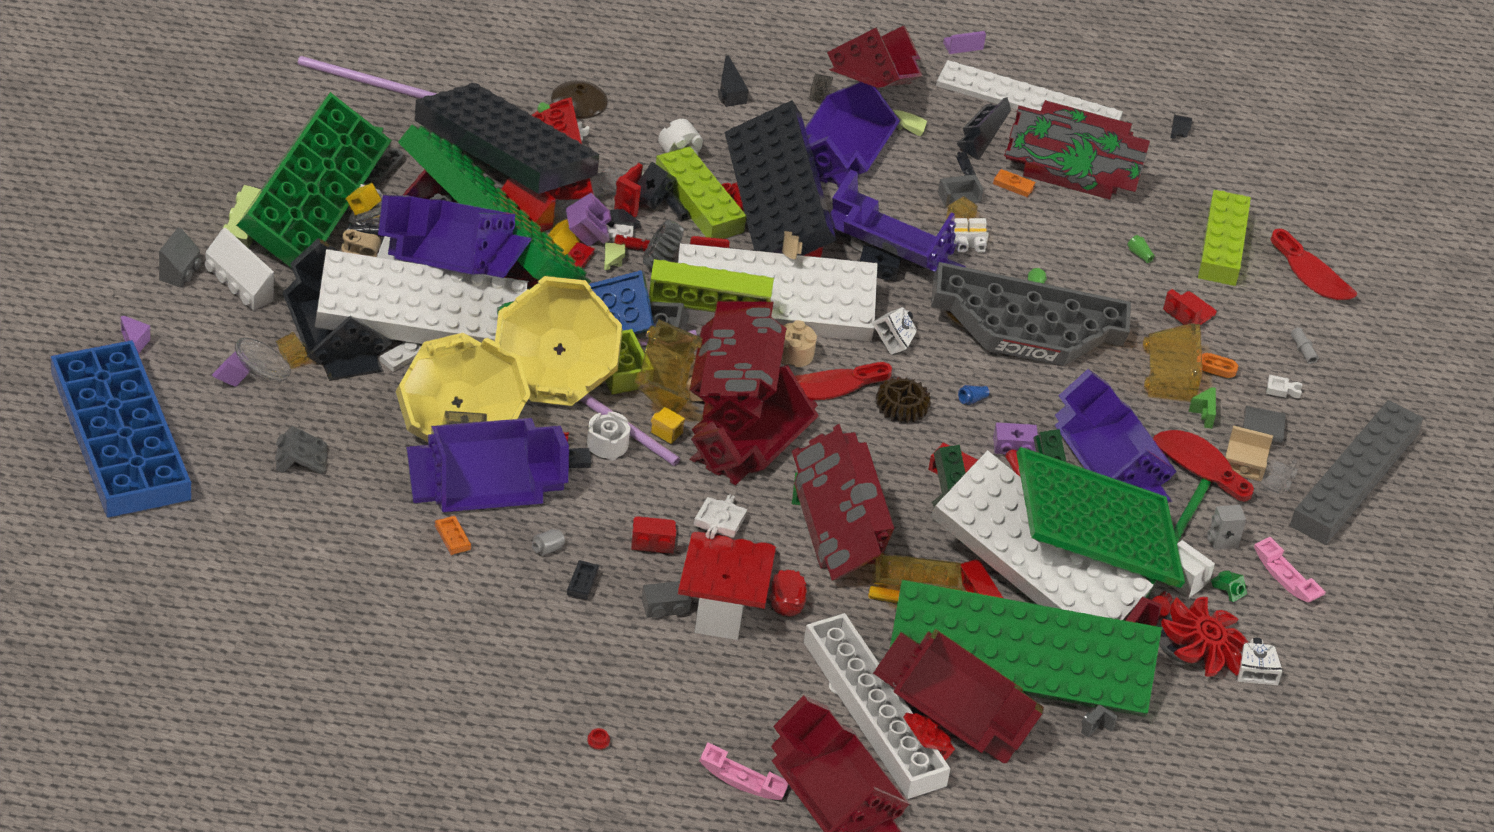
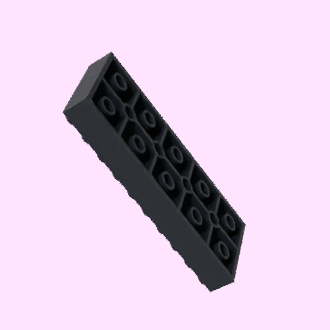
(507, 137)
(779, 181)

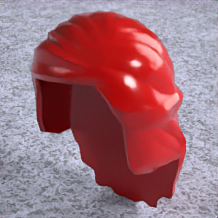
(788, 593)

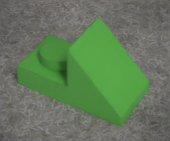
(1206, 405)

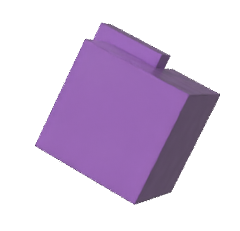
(588, 220)

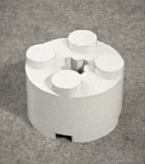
(679, 136)
(608, 435)

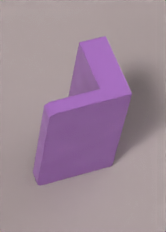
(965, 42)

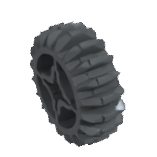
(663, 243)

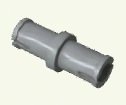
(1304, 345)

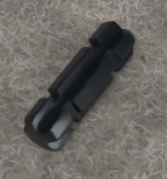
(965, 163)

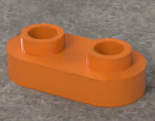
(1219, 365)

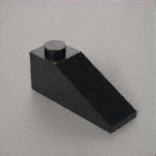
(732, 88)

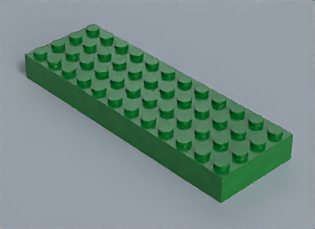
(472, 188)
(1039, 646)

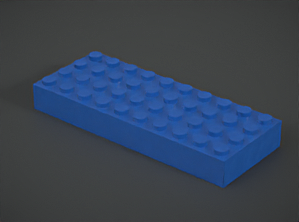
(120, 428)

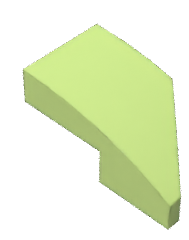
(910, 122)
(613, 255)

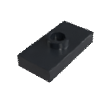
(579, 458)
(583, 579)

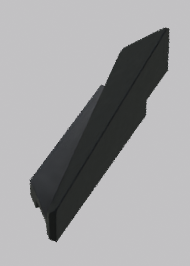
(983, 128)

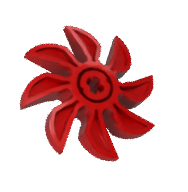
(1205, 636)

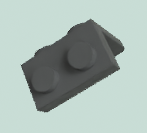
(302, 448)

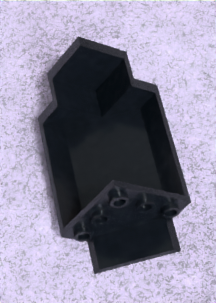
(349, 348)

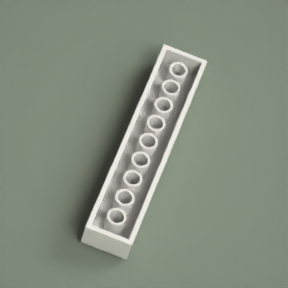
(874, 705)

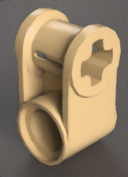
(361, 243)

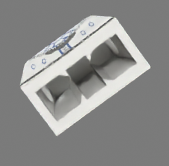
(896, 329)
(1259, 663)

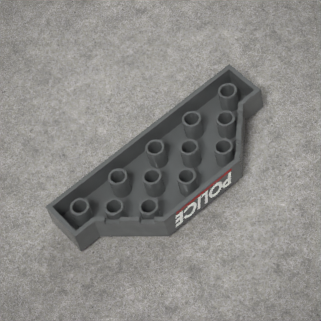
(1029, 316)

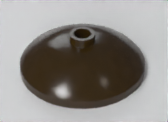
(586, 97)

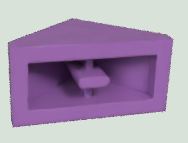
(135, 331)
(231, 371)

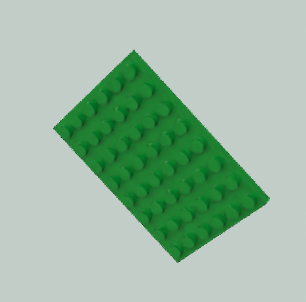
(1099, 517)

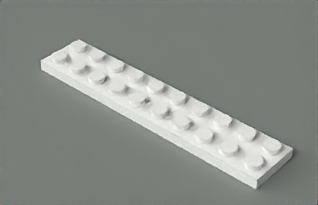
(996, 87)

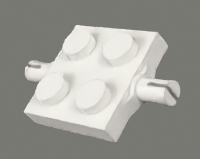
(720, 517)

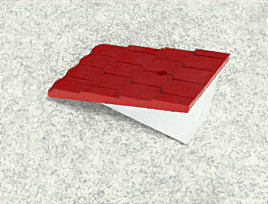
(725, 578)

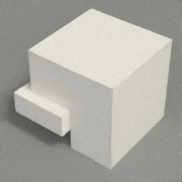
(1196, 569)

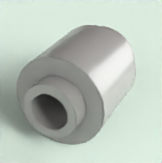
(548, 542)

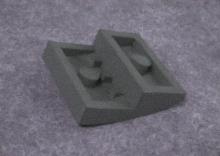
(1265, 422)

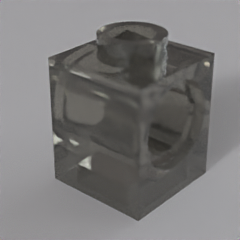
(820, 88)

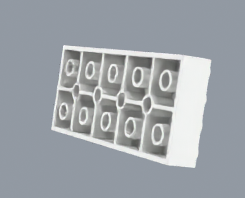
(824, 293)
(410, 298)
(991, 519)

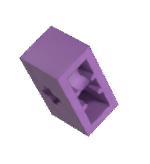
(1013, 436)

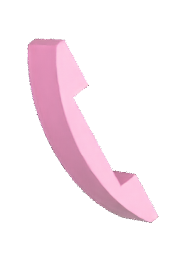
(1271, 556)
(740, 776)

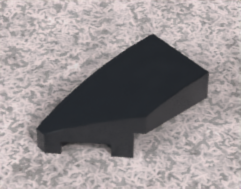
(1180, 126)
(621, 217)

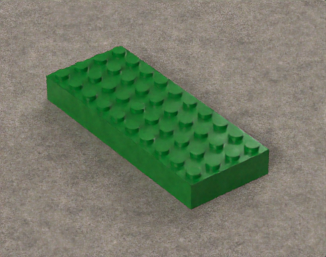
(313, 180)

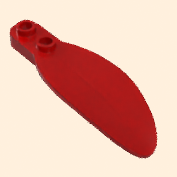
(1311, 269)
(840, 382)
(1204, 461)

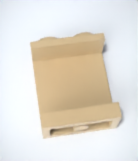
(1248, 452)

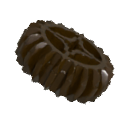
(903, 399)

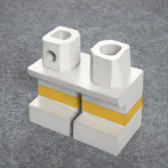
(971, 234)

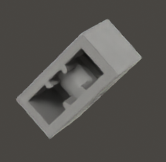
(1226, 527)

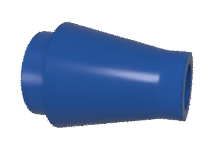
(971, 394)

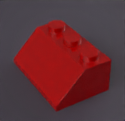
(538, 206)

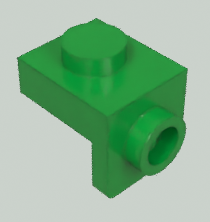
(1232, 583)

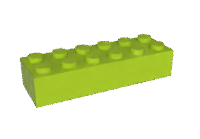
(703, 195)
(1224, 237)
(703, 286)

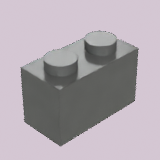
(664, 600)

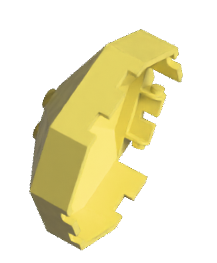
(567, 315)
(464, 368)

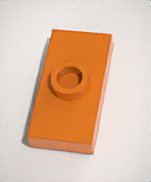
(1014, 183)
(452, 535)

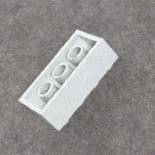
(240, 270)

